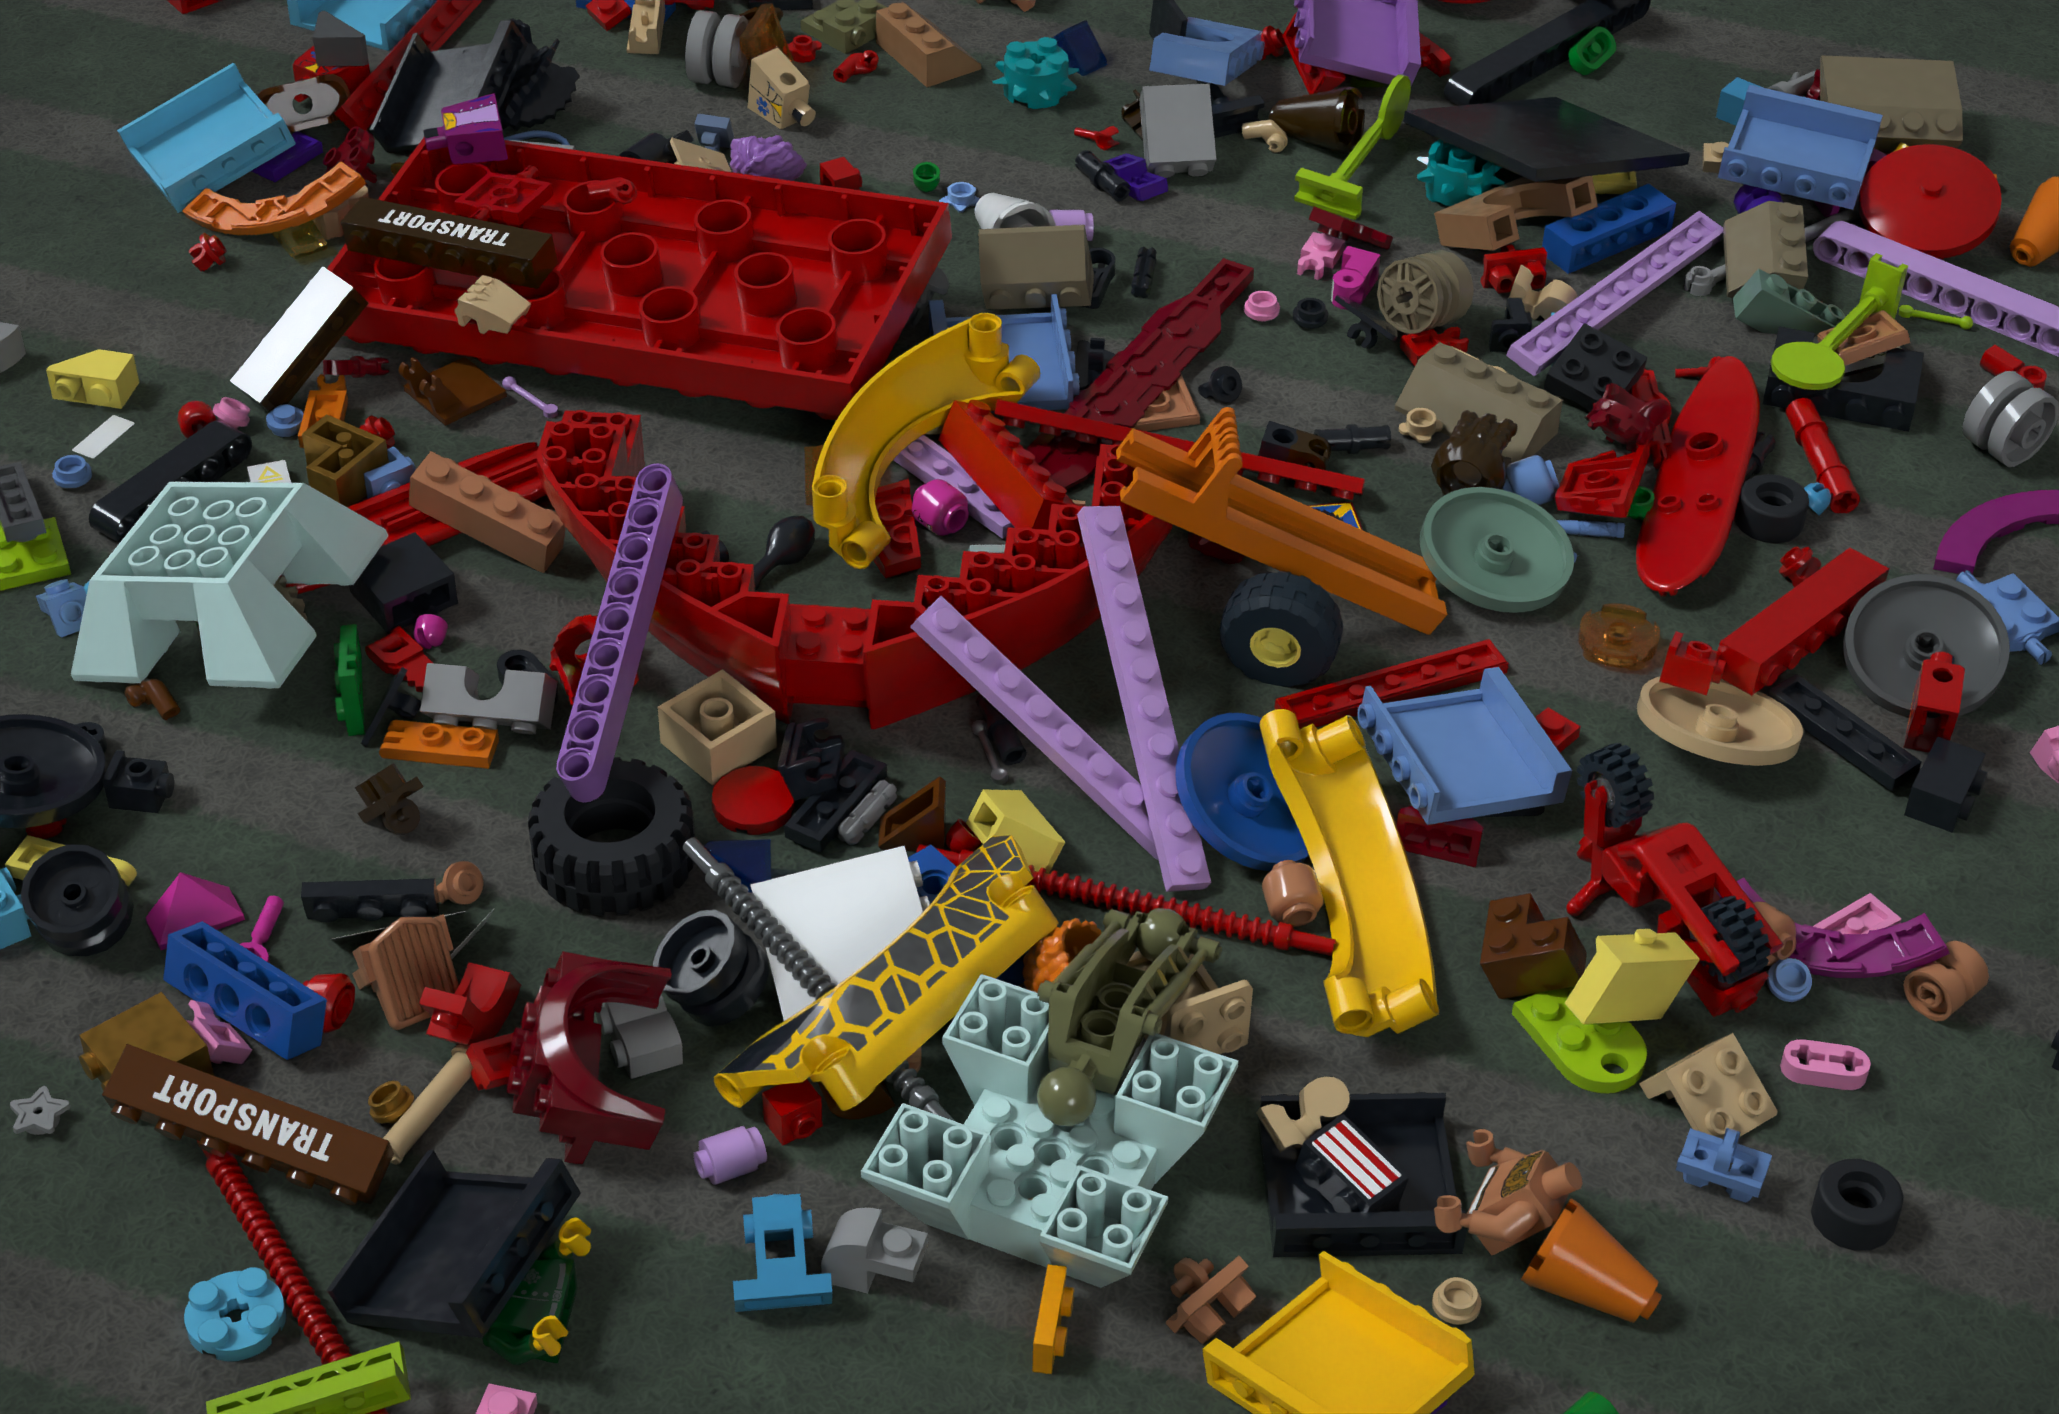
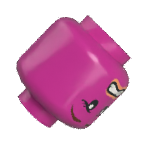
(940, 507)

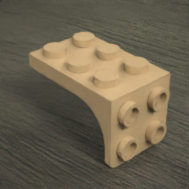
(1206, 1014)

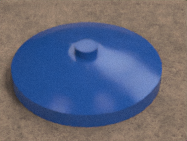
(1233, 794)

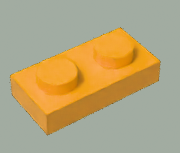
(1049, 1336)

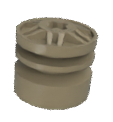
(1425, 291)

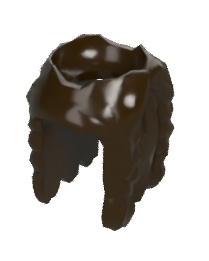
(1474, 453)

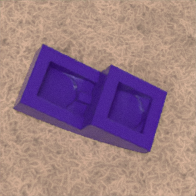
(1134, 171)

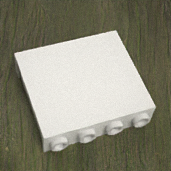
(841, 915)

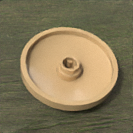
(1723, 724)

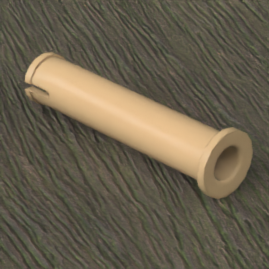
(430, 1103)

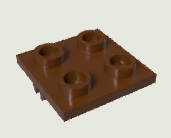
(452, 389)

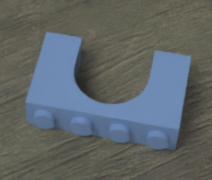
(1208, 52)

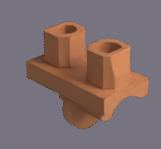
(1195, 1311)

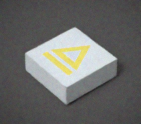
(269, 472)

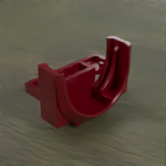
(562, 1055)

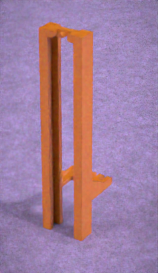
(1209, 499)

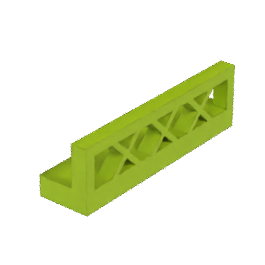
(340, 1387)

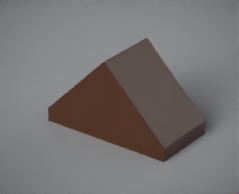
(916, 820)

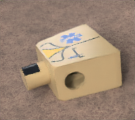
(779, 91)

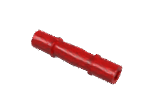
(1822, 455)

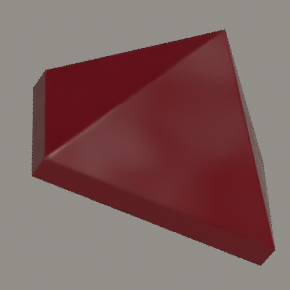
(1449, 841)

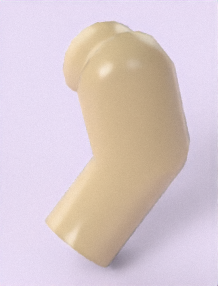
(1269, 131)

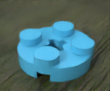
(227, 1292)

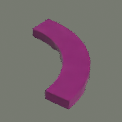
(1992, 519)
(1864, 955)

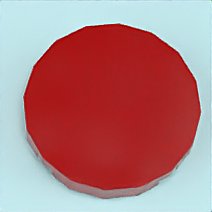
(752, 800)

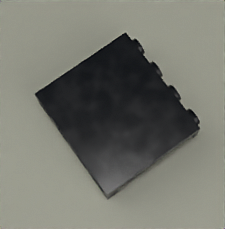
(1413, 1137)
(452, 1248)

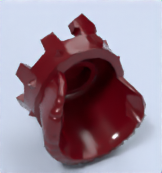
(1627, 417)

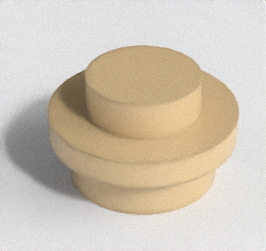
(1456, 1301)

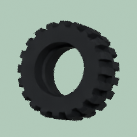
(614, 873)

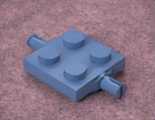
(2022, 612)

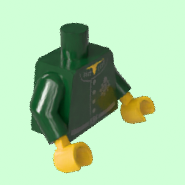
(541, 1306)

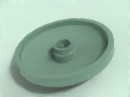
(1496, 549)

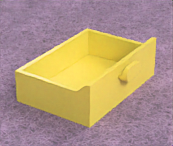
(1632, 977)

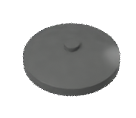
(1911, 620)

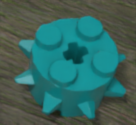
(1035, 73)
(1456, 174)

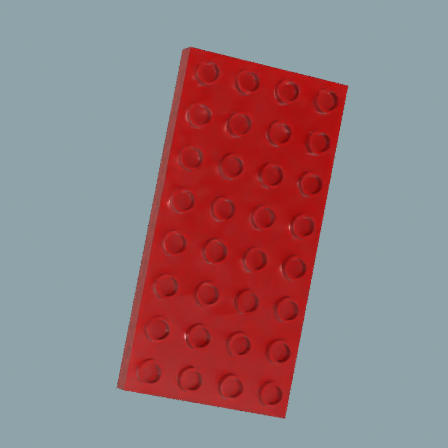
(688, 288)

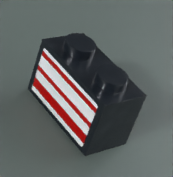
(1350, 1169)

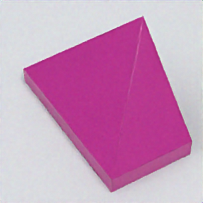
(191, 902)

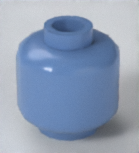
(1532, 479)

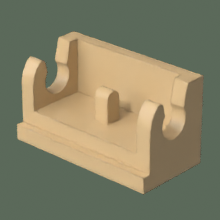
(646, 27)

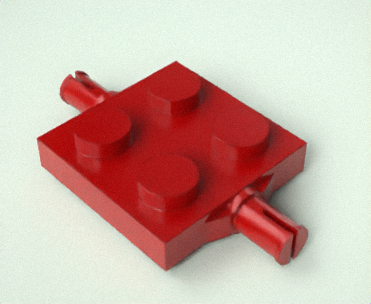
(505, 197)

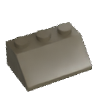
(1765, 239)
(1031, 263)

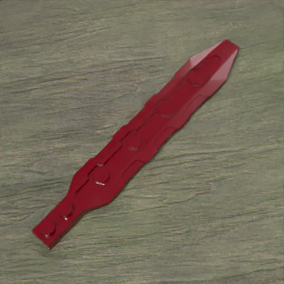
(1143, 370)

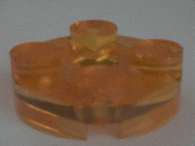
(1630, 651)

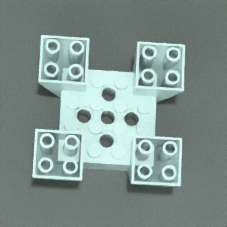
(214, 560)
(1085, 1180)

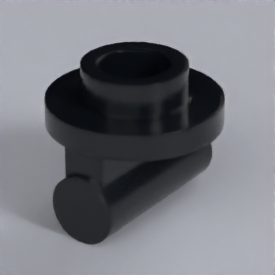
(1223, 385)

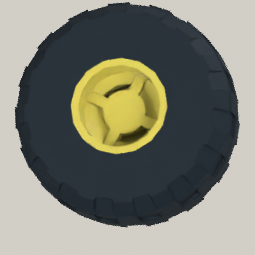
(1281, 629)

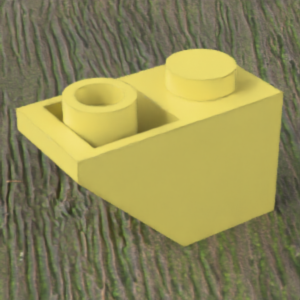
(95, 378)
(1015, 815)

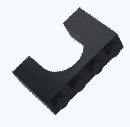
(1881, 402)

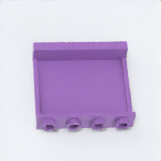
(1360, 37)

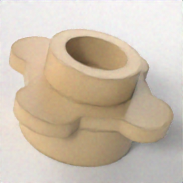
(1421, 425)

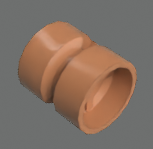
(1947, 982)

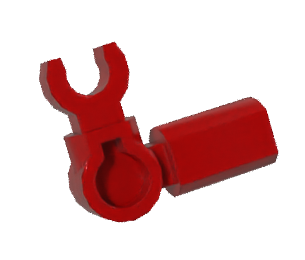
(1997, 360)

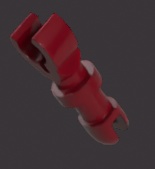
(356, 367)

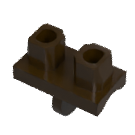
(387, 795)

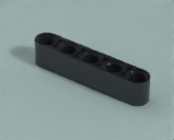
(197, 459)

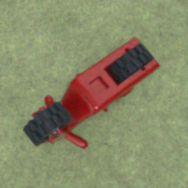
(1675, 867)

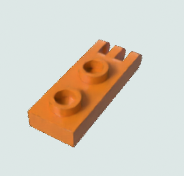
(439, 744)

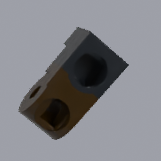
(1295, 446)

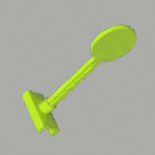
(1333, 191)
(1817, 365)

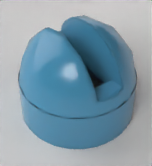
(1818, 497)

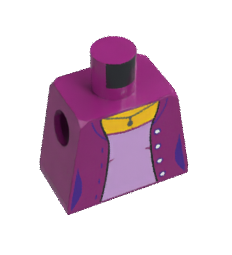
(470, 132)

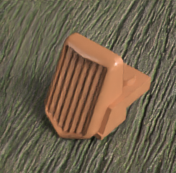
(405, 961)

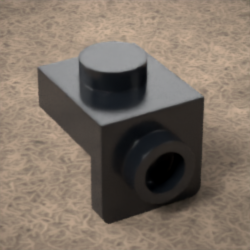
(1512, 328)

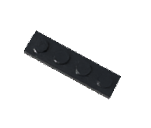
(1846, 733)

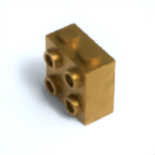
(149, 1026)

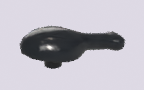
(786, 545)

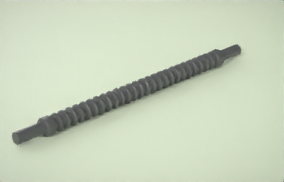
(744, 903)

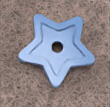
(960, 196)

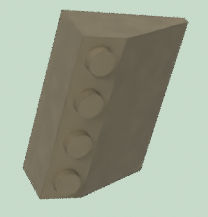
(1913, 95)

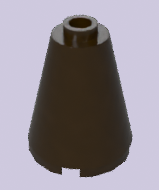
(1323, 118)

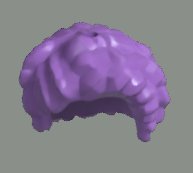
(766, 158)

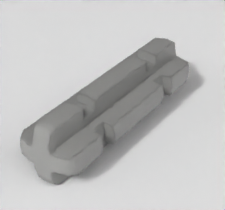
(867, 812)

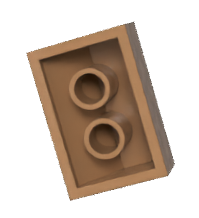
(921, 45)

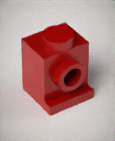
(1692, 665)

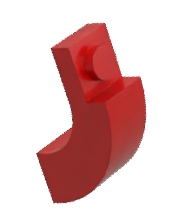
(474, 1009)

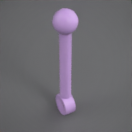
(549, 410)

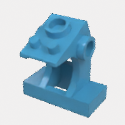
(780, 1280)

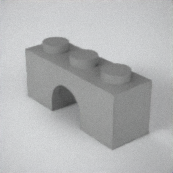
(523, 701)

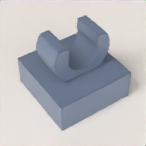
(714, 131)

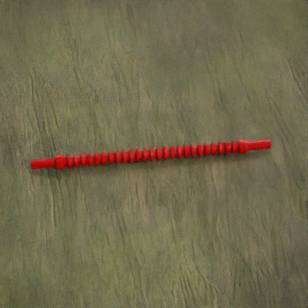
(1282, 935)
(278, 1259)

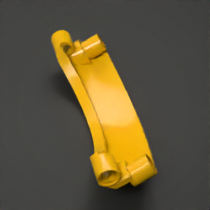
(898, 408)
(1382, 945)

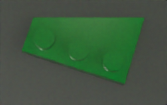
(349, 680)

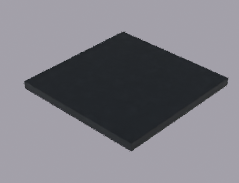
(1546, 138)

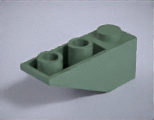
(1770, 302)

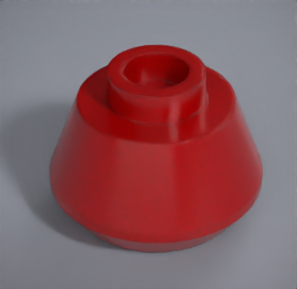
(340, 997)

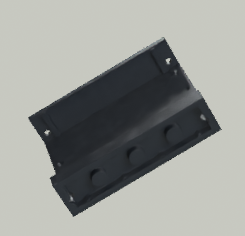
(441, 78)

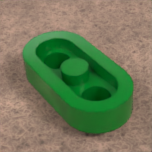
(1592, 51)

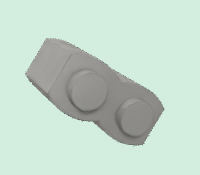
(641, 1036)

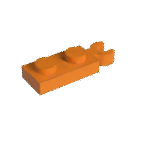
(328, 400)

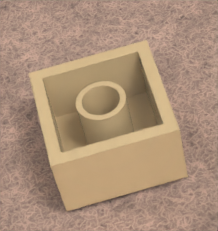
(717, 726)

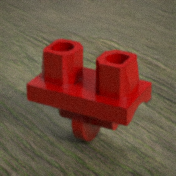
(1503, 267)

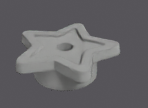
(38, 1123)

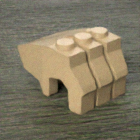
(491, 305)

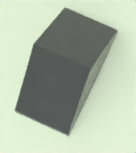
(338, 43)

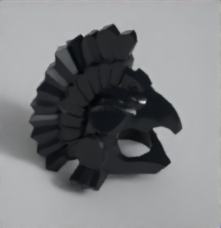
(537, 87)

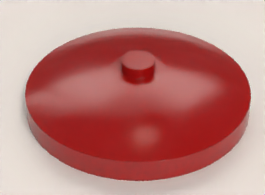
(1931, 199)

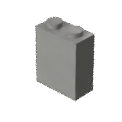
(1177, 129)

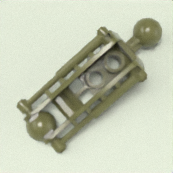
(1107, 1007)

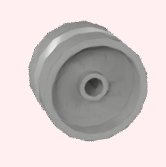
(715, 49)
(2010, 418)

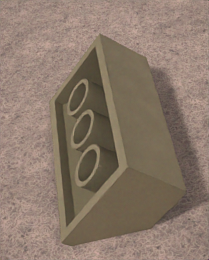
(1455, 382)

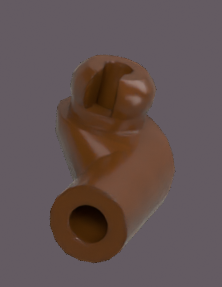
(153, 692)

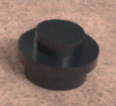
(1310, 313)

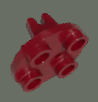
(355, 153)

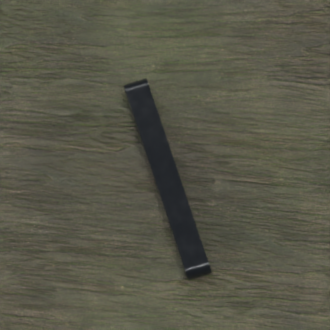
(1539, 51)

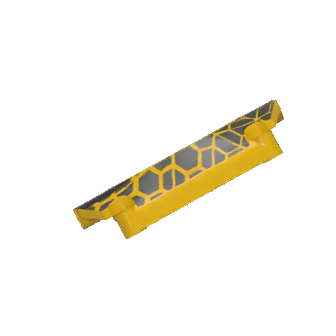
(907, 990)

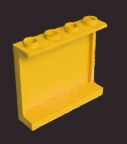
(1343, 1351)

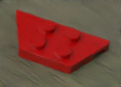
(1602, 483)

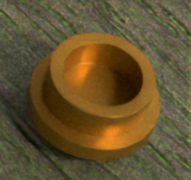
(390, 1102)

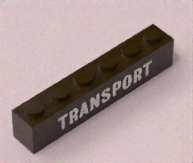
(449, 242)

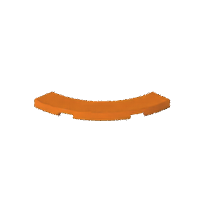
(275, 213)

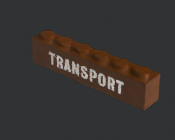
(247, 1125)

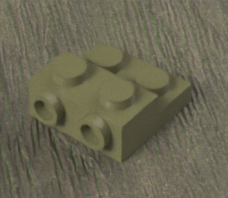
(844, 24)

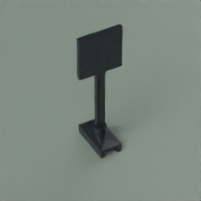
(1226, 114)

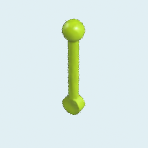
(1907, 311)

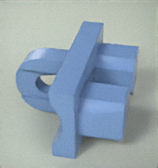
(1709, 1158)

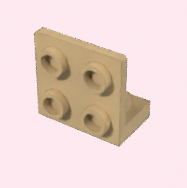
(1715, 1089)

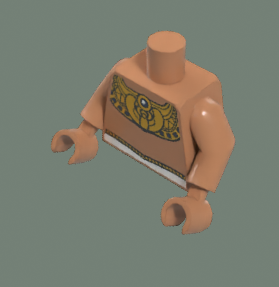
(1514, 1198)

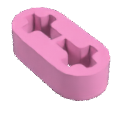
(1825, 1064)

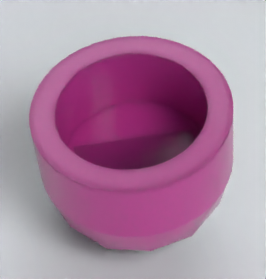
(430, 630)

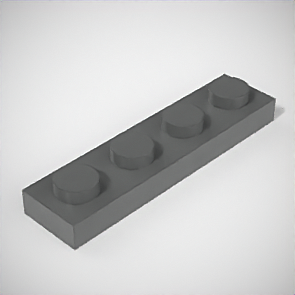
(18, 507)

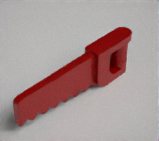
(409, 657)

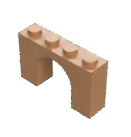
(1491, 217)

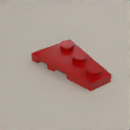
(895, 512)

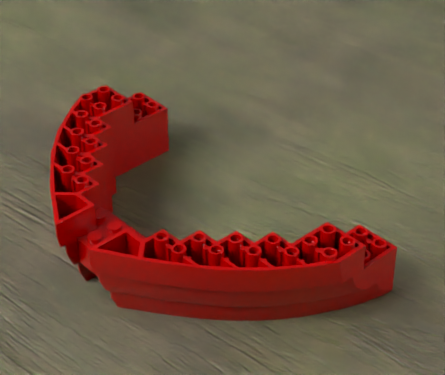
(829, 655)

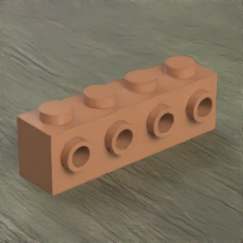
(486, 512)

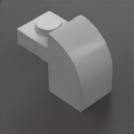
(869, 1246)

